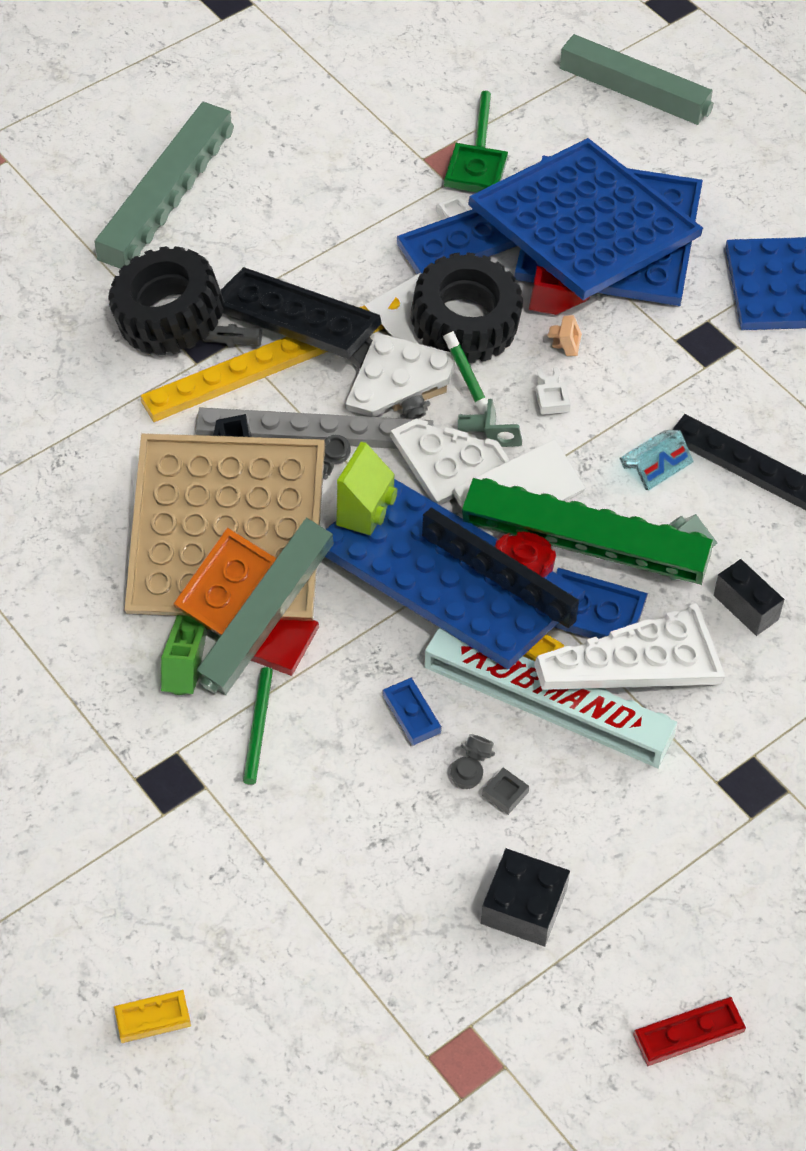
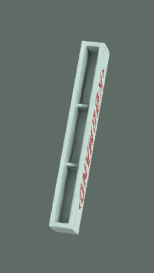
(585, 711)

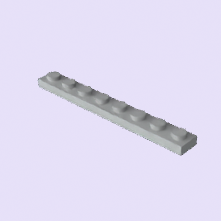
(273, 424)

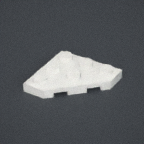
(396, 372)
(445, 456)

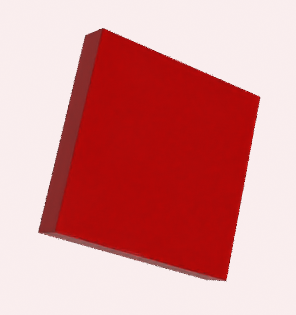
(286, 645)

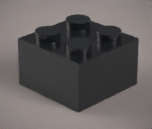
(525, 897)

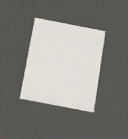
(398, 321)

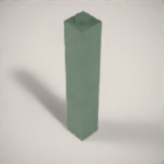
(636, 79)
(264, 607)

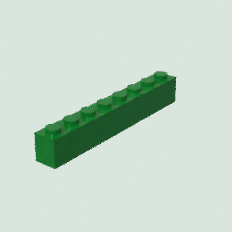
(588, 530)

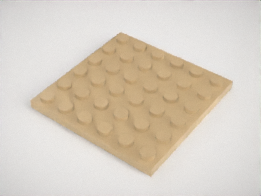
(199, 488)

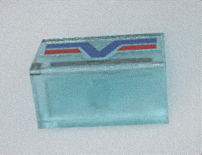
(658, 458)

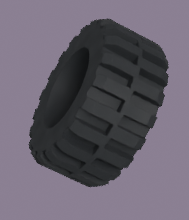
(474, 280)
(176, 323)

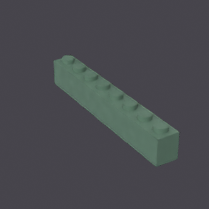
(164, 185)

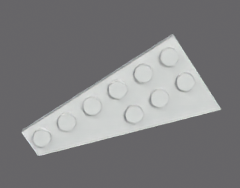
(644, 654)

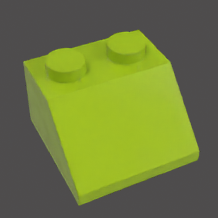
(364, 491)

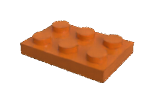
(224, 581)

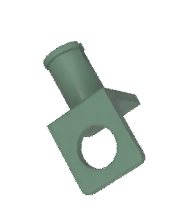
(487, 423)

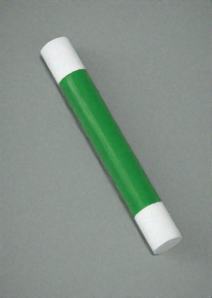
(466, 371)

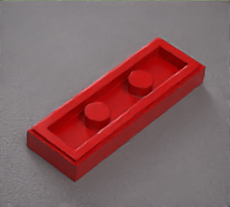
(689, 1031)

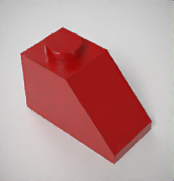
(551, 295)

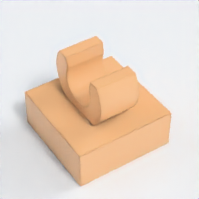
(566, 336)

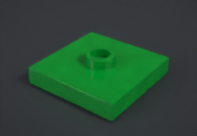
(475, 167)

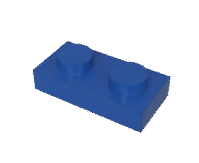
(412, 711)

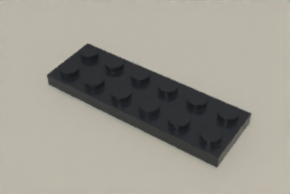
(298, 312)

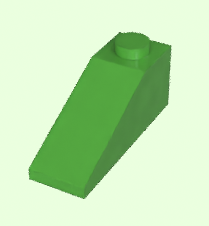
(182, 656)

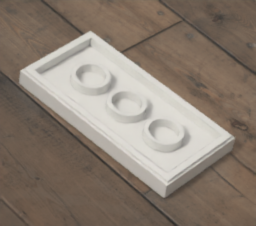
(537, 471)

